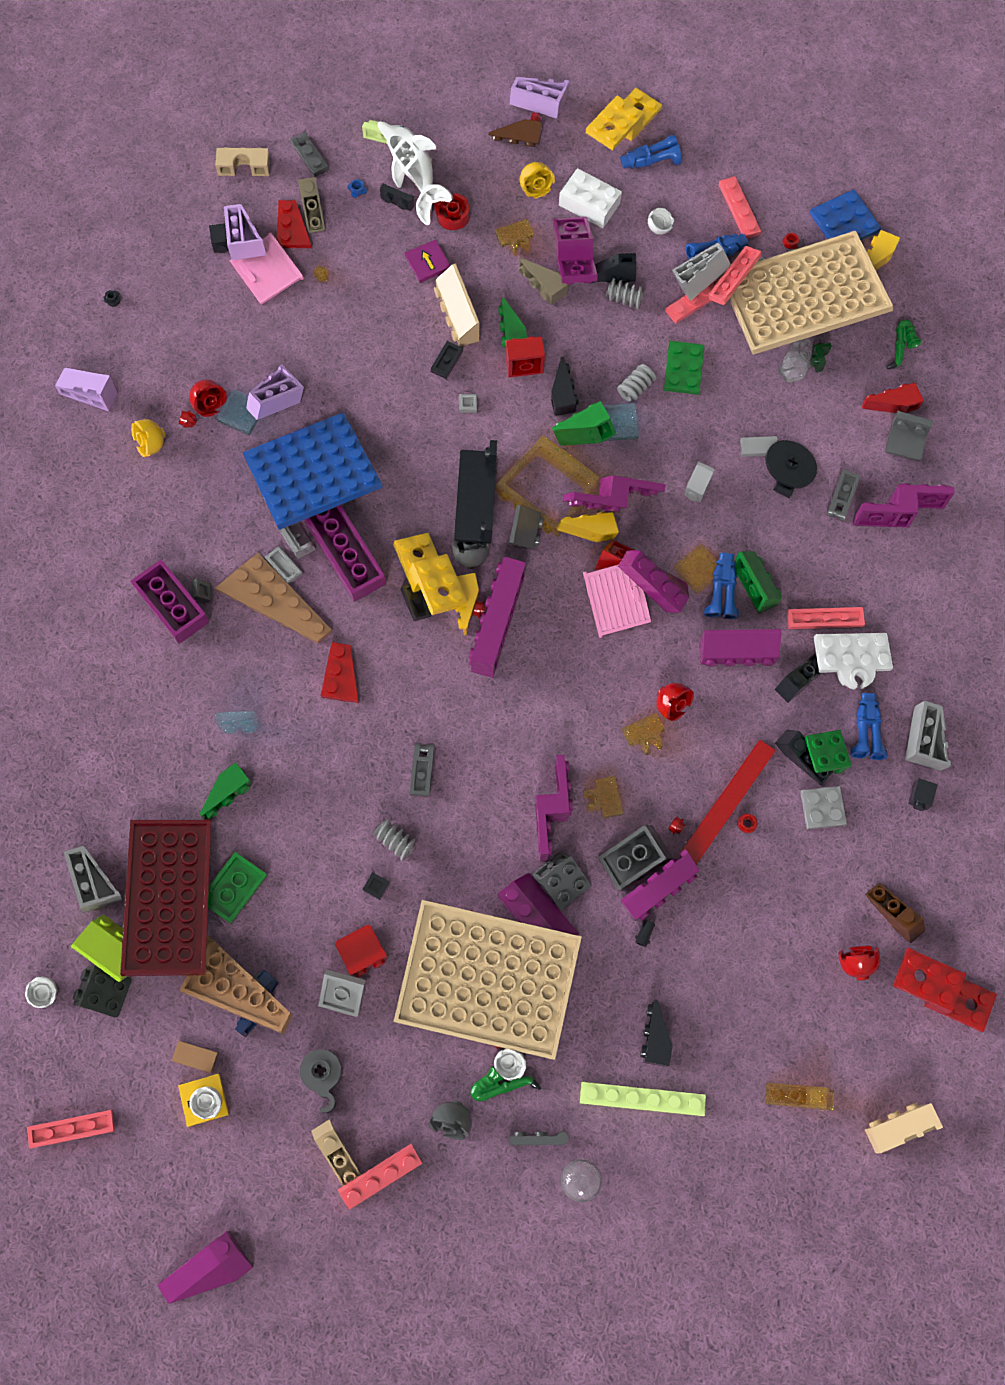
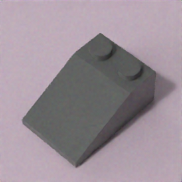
(526, 528)
(635, 857)

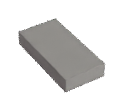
(756, 445)
(283, 565)

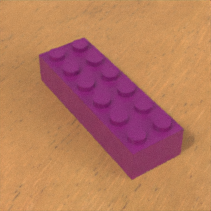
(346, 552)
(497, 617)

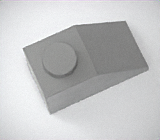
(699, 482)

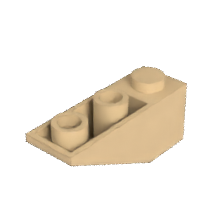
(335, 1152)

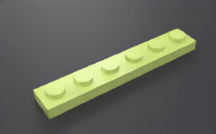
(642, 1099)

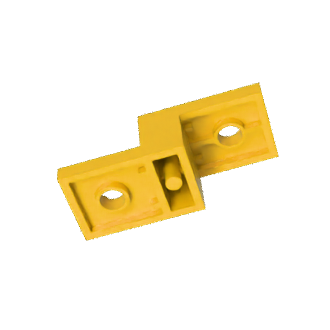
(623, 118)
(430, 573)

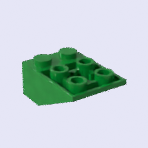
(585, 427)

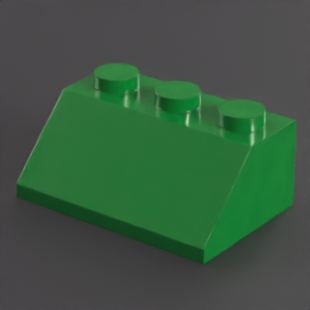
(757, 581)

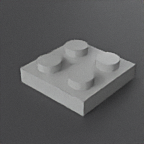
(823, 807)
(342, 993)

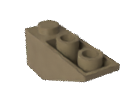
(311, 205)
(544, 280)

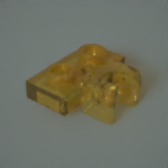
(515, 235)
(645, 733)
(605, 798)

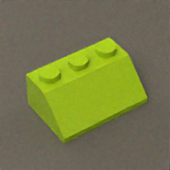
(102, 945)

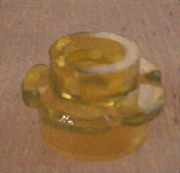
(320, 273)

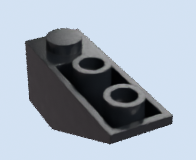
(620, 266)
(562, 393)
(798, 679)
(794, 747)
(658, 1042)

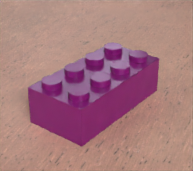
(170, 601)

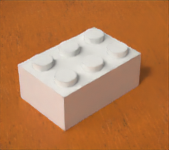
(590, 198)

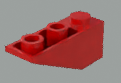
(902, 399)

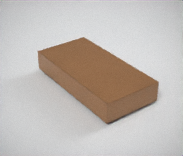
(195, 1057)

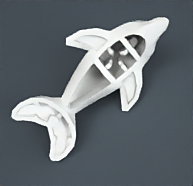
(413, 159)

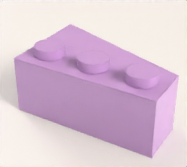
(539, 96)
(241, 234)
(87, 388)
(274, 394)

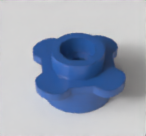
(357, 184)

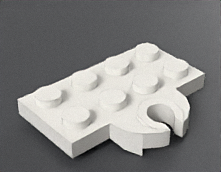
(853, 655)

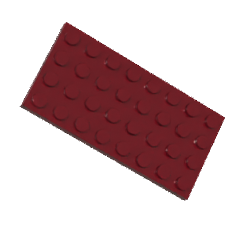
(166, 898)

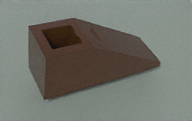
(523, 131)
(896, 912)

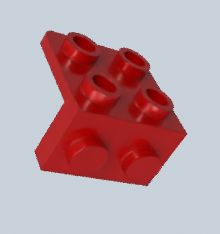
(361, 951)

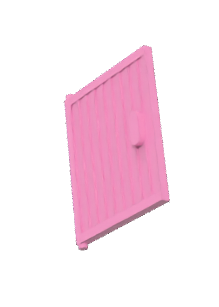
(270, 273)
(615, 600)

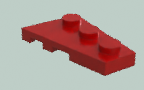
(290, 226)
(339, 675)

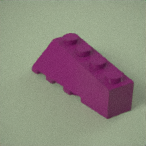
(658, 584)
(660, 886)

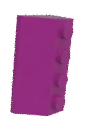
(740, 647)
(532, 905)

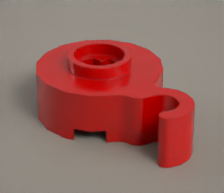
(453, 214)

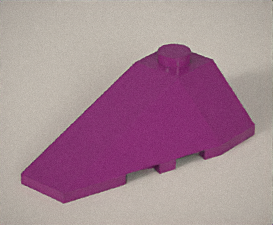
(210, 1268)

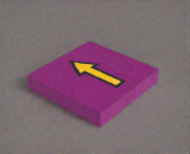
(427, 261)

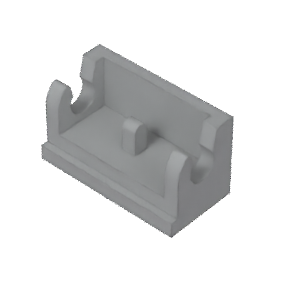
(297, 540)

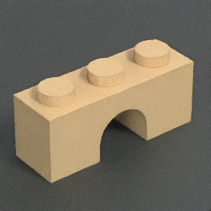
(230, 158)

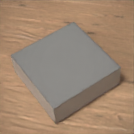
(467, 403)

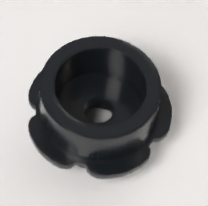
(112, 301)

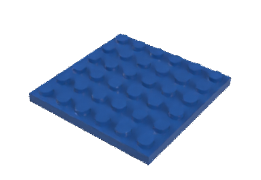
(312, 470)

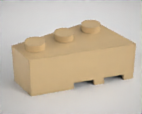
(902, 1126)

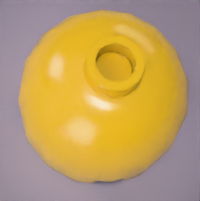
(536, 176)
(149, 436)

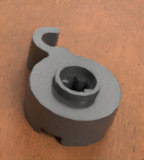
(323, 1084)

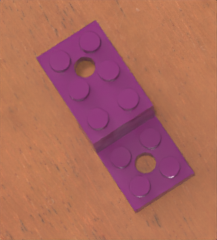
(574, 250)
(613, 493)
(903, 505)
(553, 808)

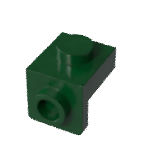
(817, 356)

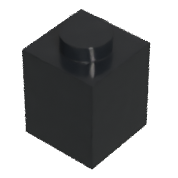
(218, 238)
(922, 794)

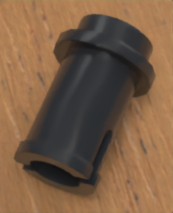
(644, 934)

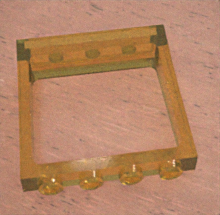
(560, 460)

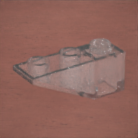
(796, 361)

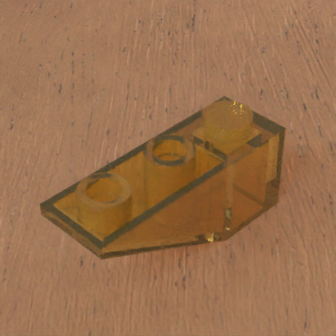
(800, 1096)

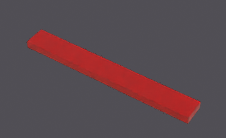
(728, 800)

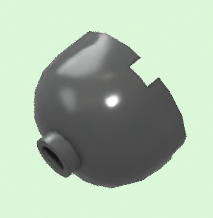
(470, 553)
(452, 1119)

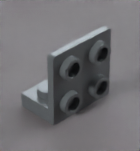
(908, 436)
(562, 879)

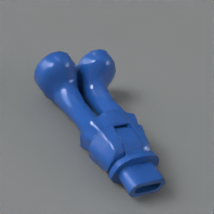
(642, 155)
(729, 243)
(724, 576)
(869, 717)

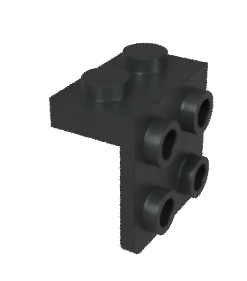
(101, 992)

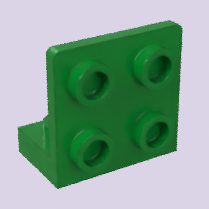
(828, 752)

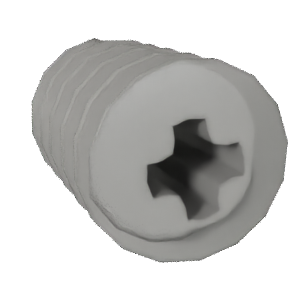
(624, 292)
(636, 382)
(394, 839)

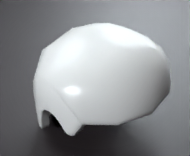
(660, 221)
(41, 992)
(510, 1064)
(206, 1102)

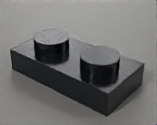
(397, 197)
(446, 360)
(416, 603)

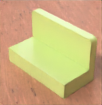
(372, 131)

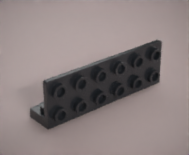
(476, 495)

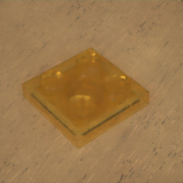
(697, 568)

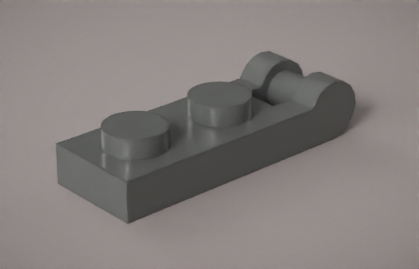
(309, 154)
(843, 494)
(422, 770)
(539, 1139)

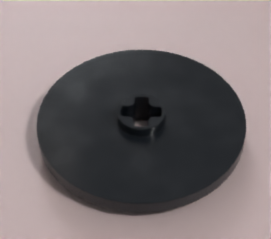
(779, 461)

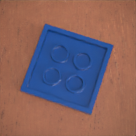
(845, 215)

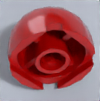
(207, 397)
(673, 700)
(860, 961)

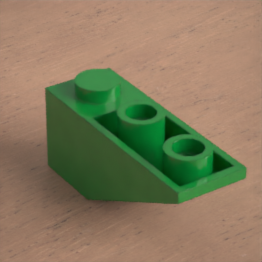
(511, 323)
(227, 787)

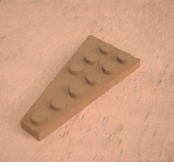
(269, 594)
(235, 991)

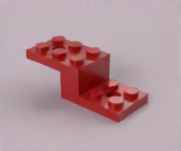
(944, 990)

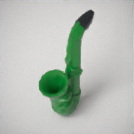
(905, 333)
(489, 1087)

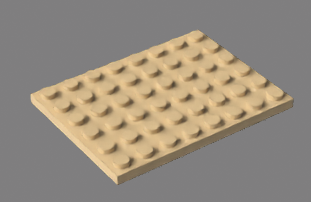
(808, 293)
(488, 979)

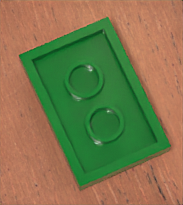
(684, 367)
(234, 887)

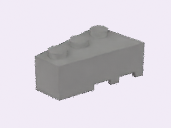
(701, 270)
(927, 737)
(89, 881)

